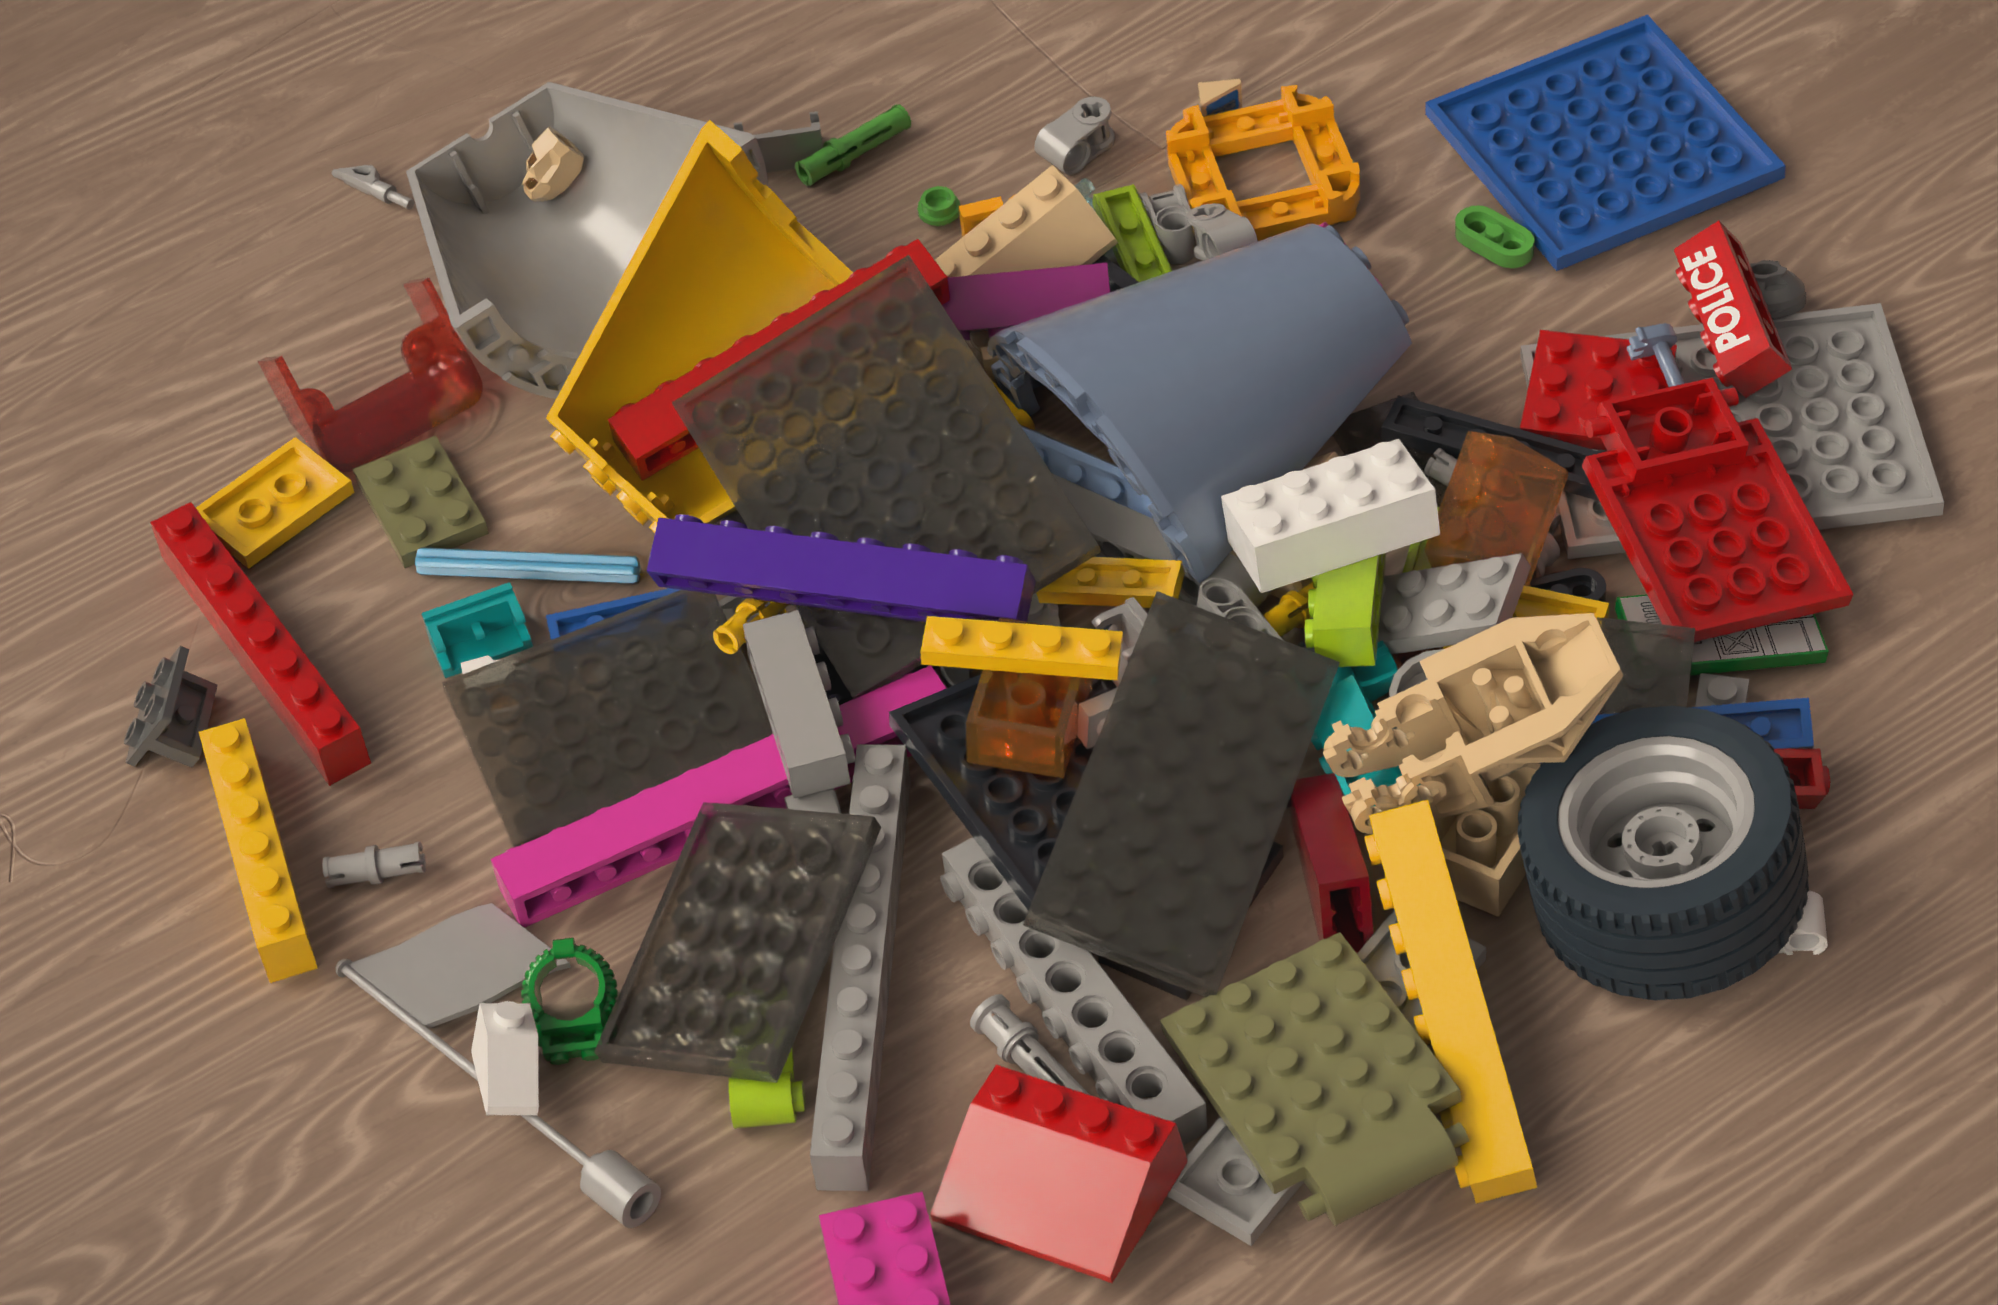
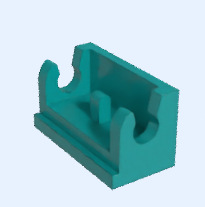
(477, 627)

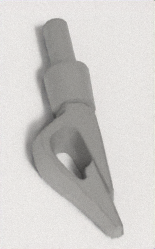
(366, 179)

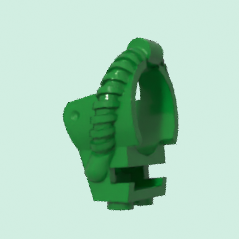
(579, 1036)

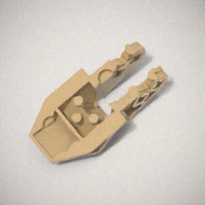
(1482, 714)

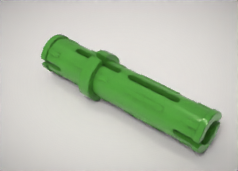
(840, 152)

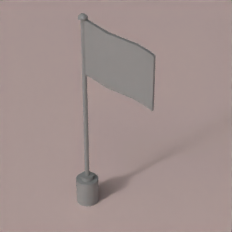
(474, 962)

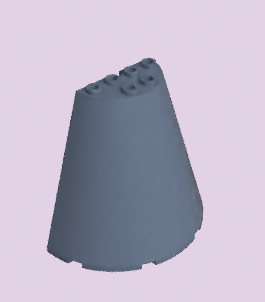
(1214, 373)

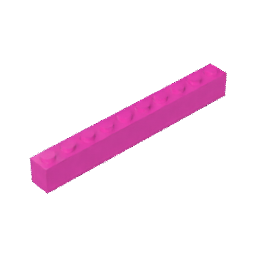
(654, 825)

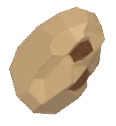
(551, 166)

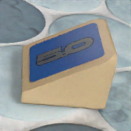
(1219, 96)

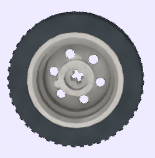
(1673, 903)

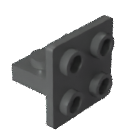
(171, 713)

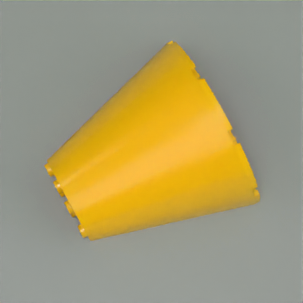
(706, 273)

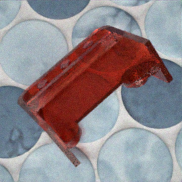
(434, 389)

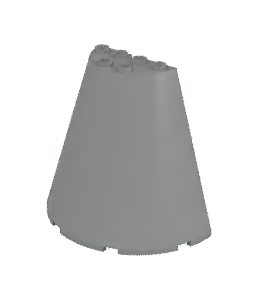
(536, 275)

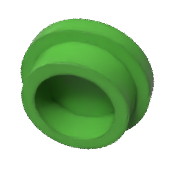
(938, 206)

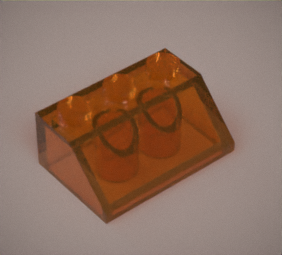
(1496, 503)

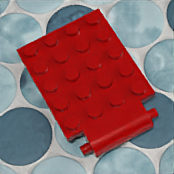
(1709, 512)

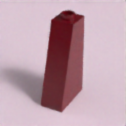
(1331, 860)

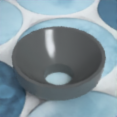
(1780, 288)

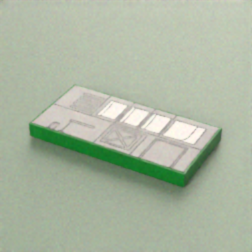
(1767, 646)

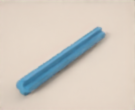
(528, 565)

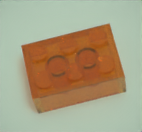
(1025, 720)

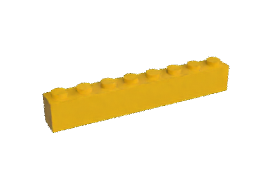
(1451, 999)

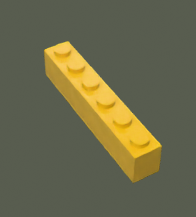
(257, 851)

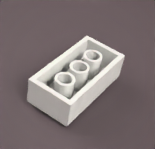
(1330, 515)

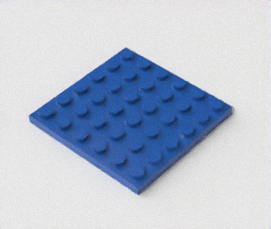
(1604, 141)

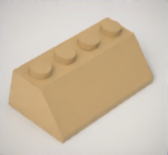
(1035, 229)

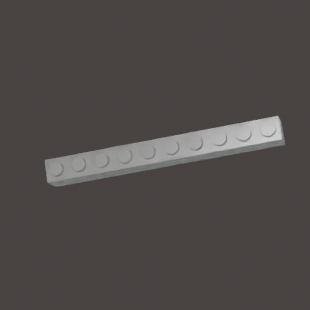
(861, 981)

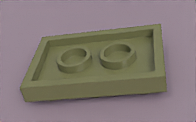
(420, 500)

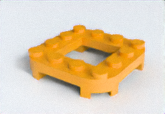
(1296, 117)

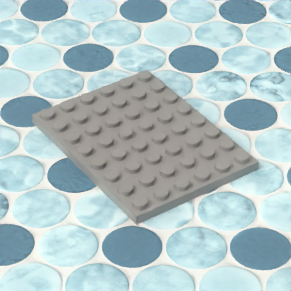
(1833, 420)

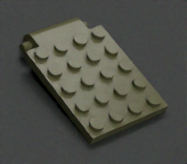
(1321, 1080)

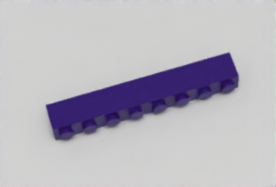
(837, 573)

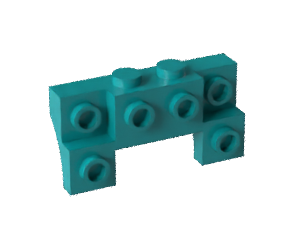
(1351, 702)

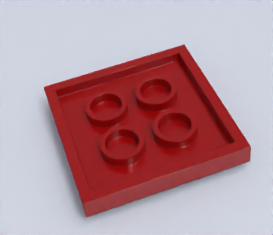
(1575, 375)

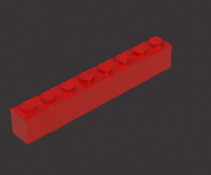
(651, 429)
(261, 644)

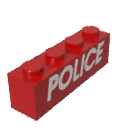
(1731, 310)

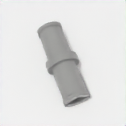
(374, 864)

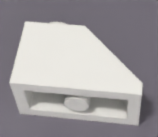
(507, 1058)

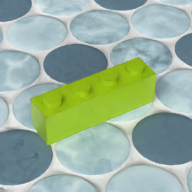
(1347, 612)

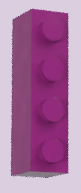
(1014, 297)

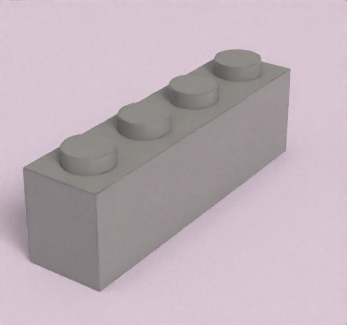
(797, 703)

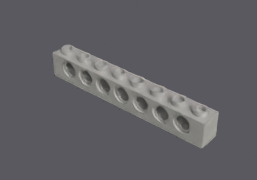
(1093, 999)

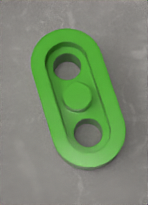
(1494, 236)

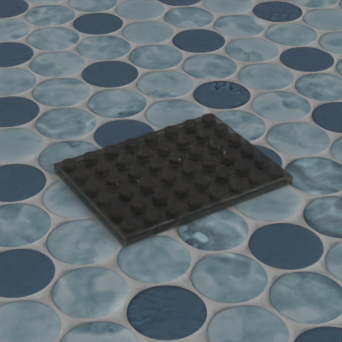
(888, 434)

